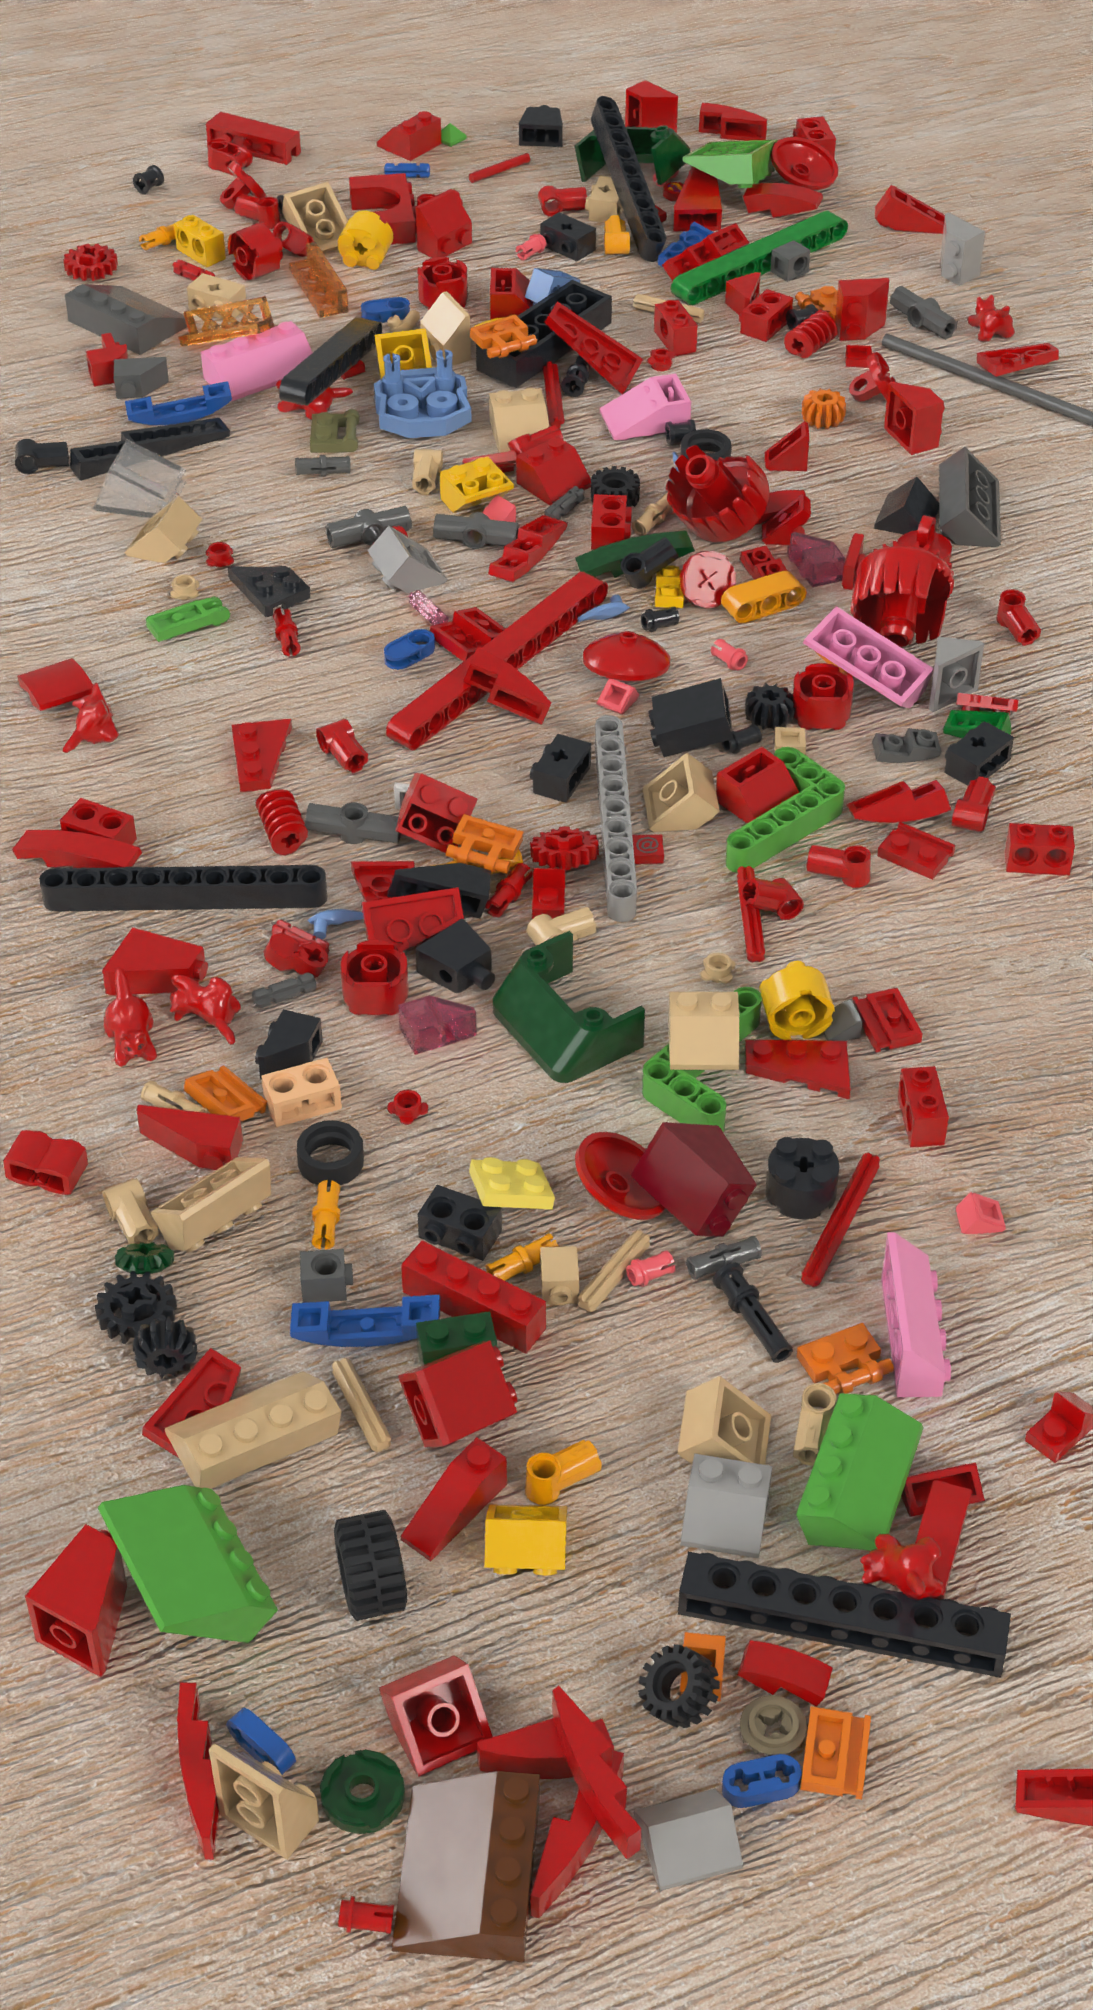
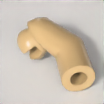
(406, 324)

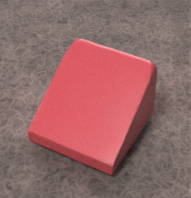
(500, 510)
(617, 696)
(979, 1215)

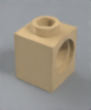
(559, 1275)

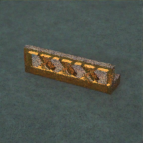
(326, 282)
(226, 330)

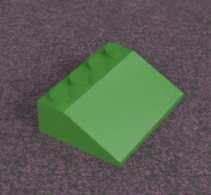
(734, 161)
(189, 1563)

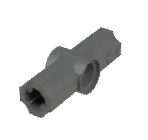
(923, 312)
(366, 526)
(475, 530)
(352, 823)

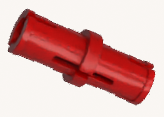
(286, 632)
(508, 890)

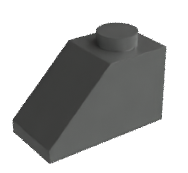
(139, 376)

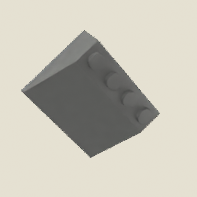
(124, 314)

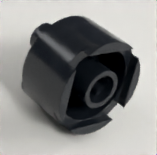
(802, 1177)

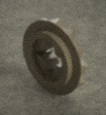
(768, 1711)

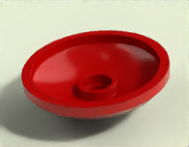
(804, 163)
(626, 657)
(605, 1170)

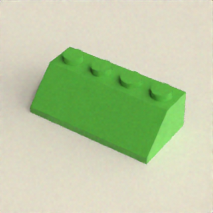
(858, 1473)

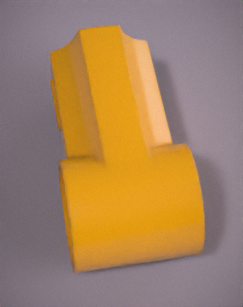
(615, 236)
(553, 1472)

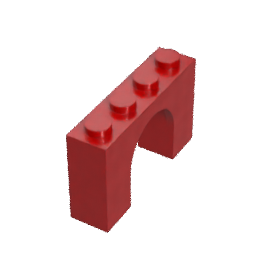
(388, 193)

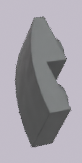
(913, 747)

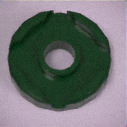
(367, 1813)

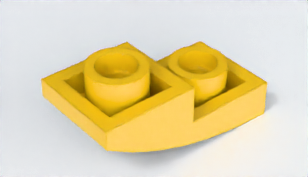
(668, 588)

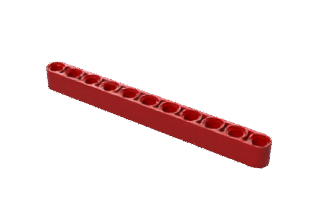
(514, 645)

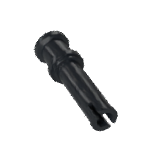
(581, 369)
(745, 1300)

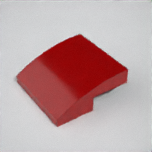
(466, 632)
(56, 684)

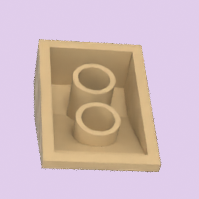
(316, 213)
(516, 414)
(262, 1800)

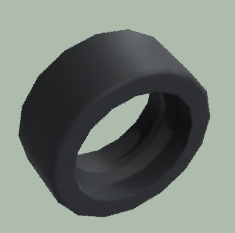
(707, 441)
(330, 1133)

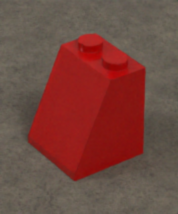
(458, 1394)
(80, 1600)

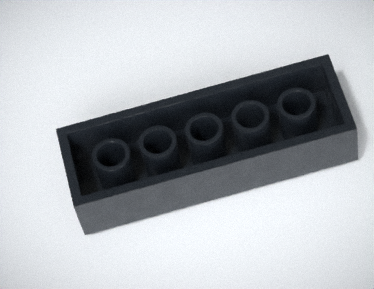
(521, 366)

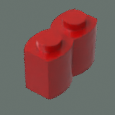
(45, 1162)

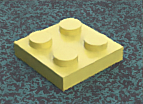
(511, 1184)

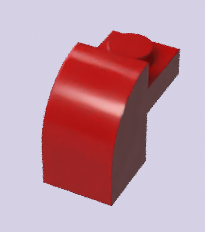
(101, 360)

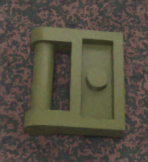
(325, 432)

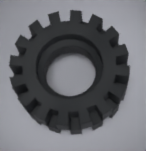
(616, 483)
(697, 1692)

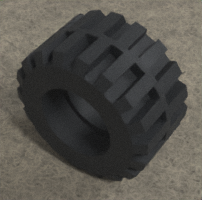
(370, 1565)

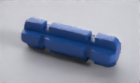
(410, 169)

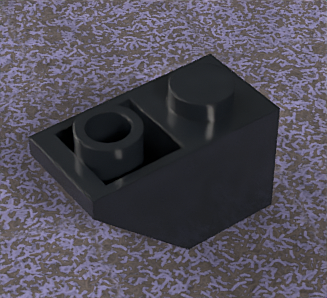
(290, 1042)

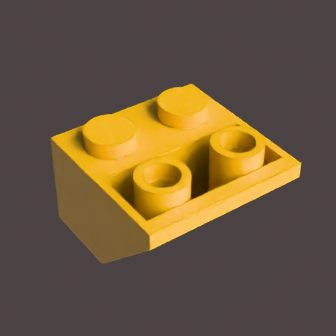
(472, 484)

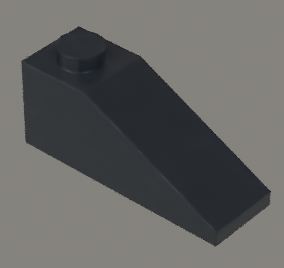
(471, 880)

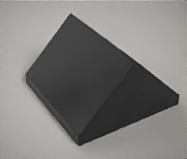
(906, 507)

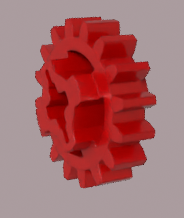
(90, 262)
(564, 848)

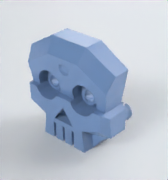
(422, 400)

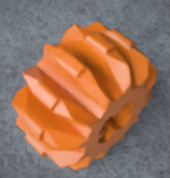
(823, 408)

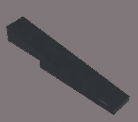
(161, 440)

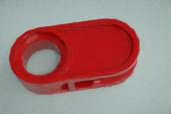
(296, 239)

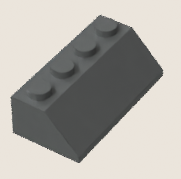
(969, 501)

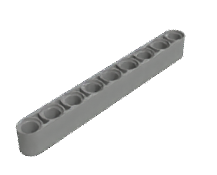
(615, 819)

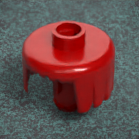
(719, 496)
(902, 593)

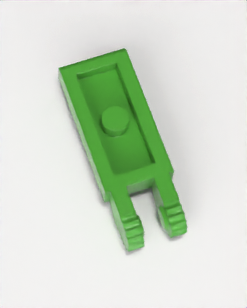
(187, 618)

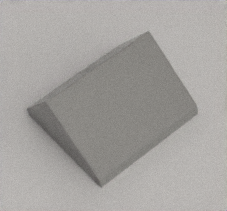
(955, 670)
(690, 1838)

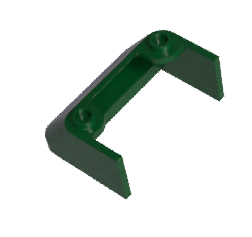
(650, 145)
(554, 1035)

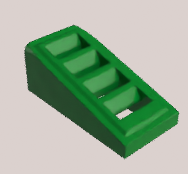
(973, 719)

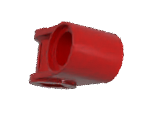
(223, 152)

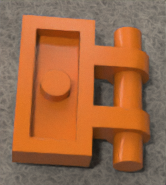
(821, 298)
(503, 336)
(488, 838)
(841, 1352)

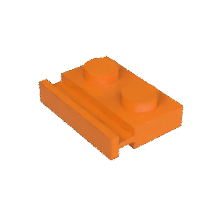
(225, 1094)
(835, 1753)

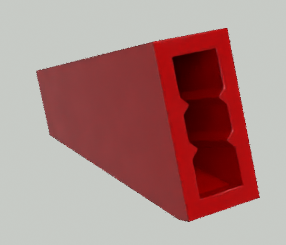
(698, 202)

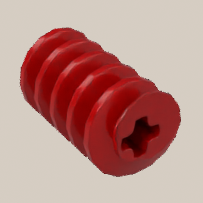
(811, 334)
(282, 821)

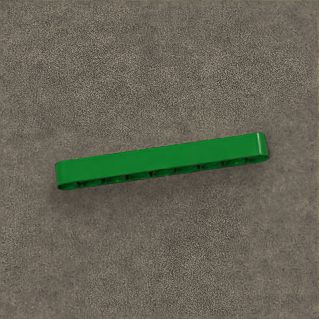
(711, 277)

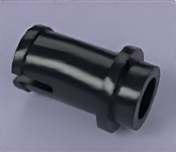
(655, 619)
(742, 739)

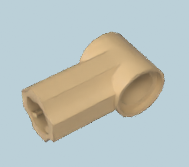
(426, 469)
(578, 922)
(130, 1208)
(813, 1421)

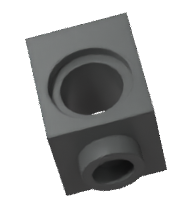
(790, 260)
(324, 1275)

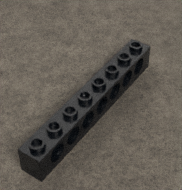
(858, 1629)

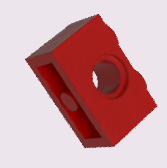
(675, 327)

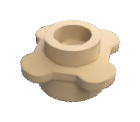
(184, 587)
(718, 968)

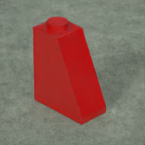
(153, 961)

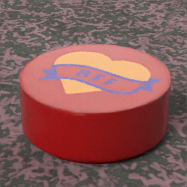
(672, 190)

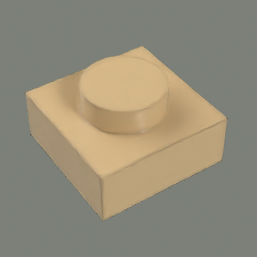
(790, 738)

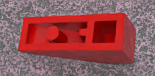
(907, 213)
(196, 1136)
(456, 1498)

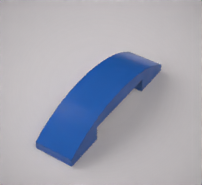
(182, 410)
(362, 1327)

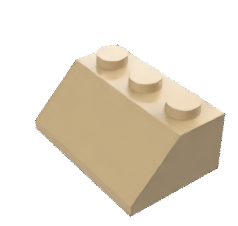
(214, 1203)

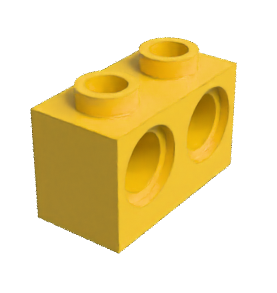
(199, 240)

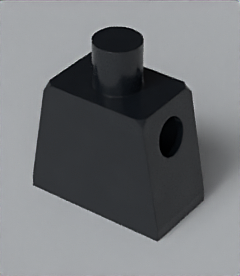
(541, 127)
(456, 959)

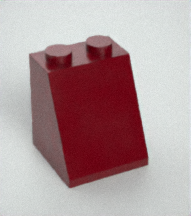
(695, 1176)

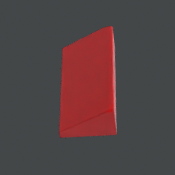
(918, 1486)

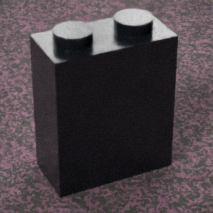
(691, 718)

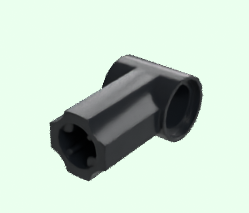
(42, 455)
(648, 562)

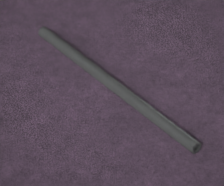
(986, 378)

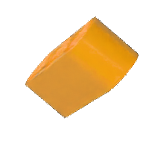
(763, 596)

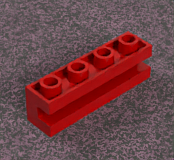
(261, 138)

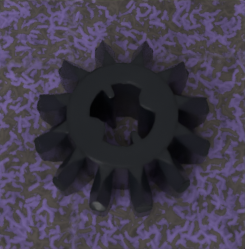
(769, 706)
(165, 1347)

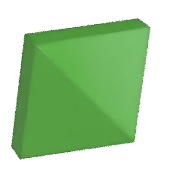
(451, 135)

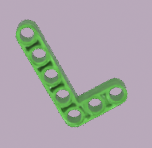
(814, 806)
(679, 1091)

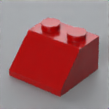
(413, 136)
(442, 225)
(861, 307)
(913, 417)
(551, 470)
(436, 1714)

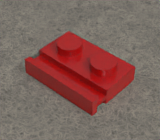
(916, 850)
(887, 1020)

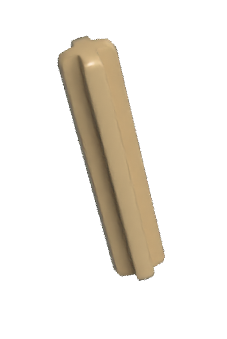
(648, 303)
(613, 1271)
(361, 1405)

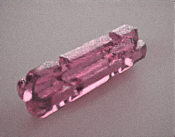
(427, 608)

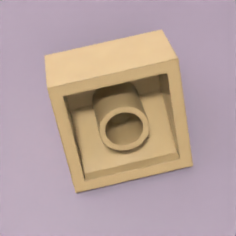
(448, 329)
(166, 533)
(681, 797)
(703, 1030)
(723, 1424)

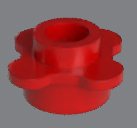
(661, 359)
(219, 555)
(407, 1106)

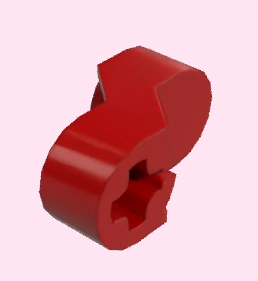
(287, 954)

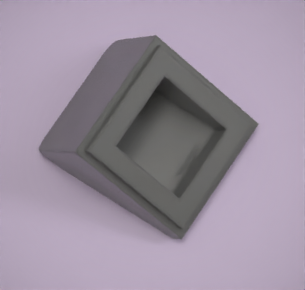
(845, 1023)

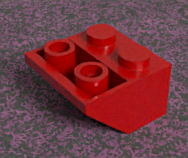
(650, 106)
(508, 293)
(754, 785)
(433, 811)

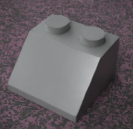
(961, 250)
(405, 562)
(726, 1505)

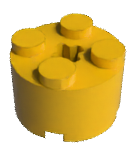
(365, 240)
(797, 1001)

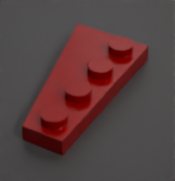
(598, 349)

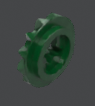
(144, 1258)

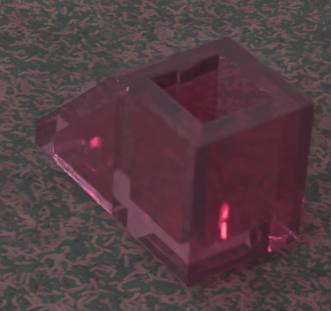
(816, 559)
(435, 1023)

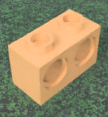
(301, 1092)

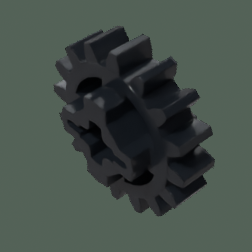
(134, 1304)

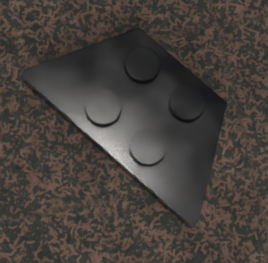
(269, 586)

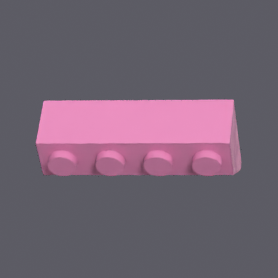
(256, 360)
(870, 657)
(913, 1320)

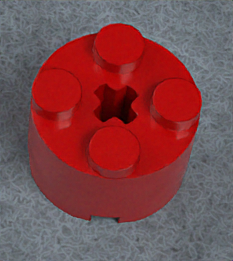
(255, 251)
(439, 276)
(822, 697)
(374, 978)

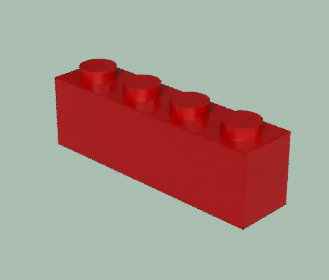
(467, 1290)

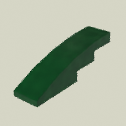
(610, 556)

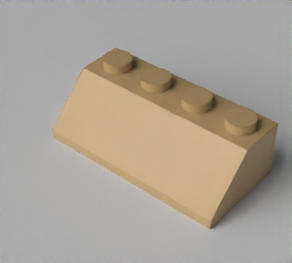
(255, 1429)

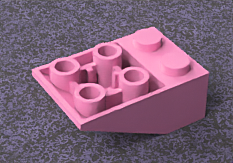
(647, 408)

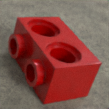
(816, 130)
(765, 315)
(610, 520)
(99, 821)
(1039, 849)
(923, 1106)

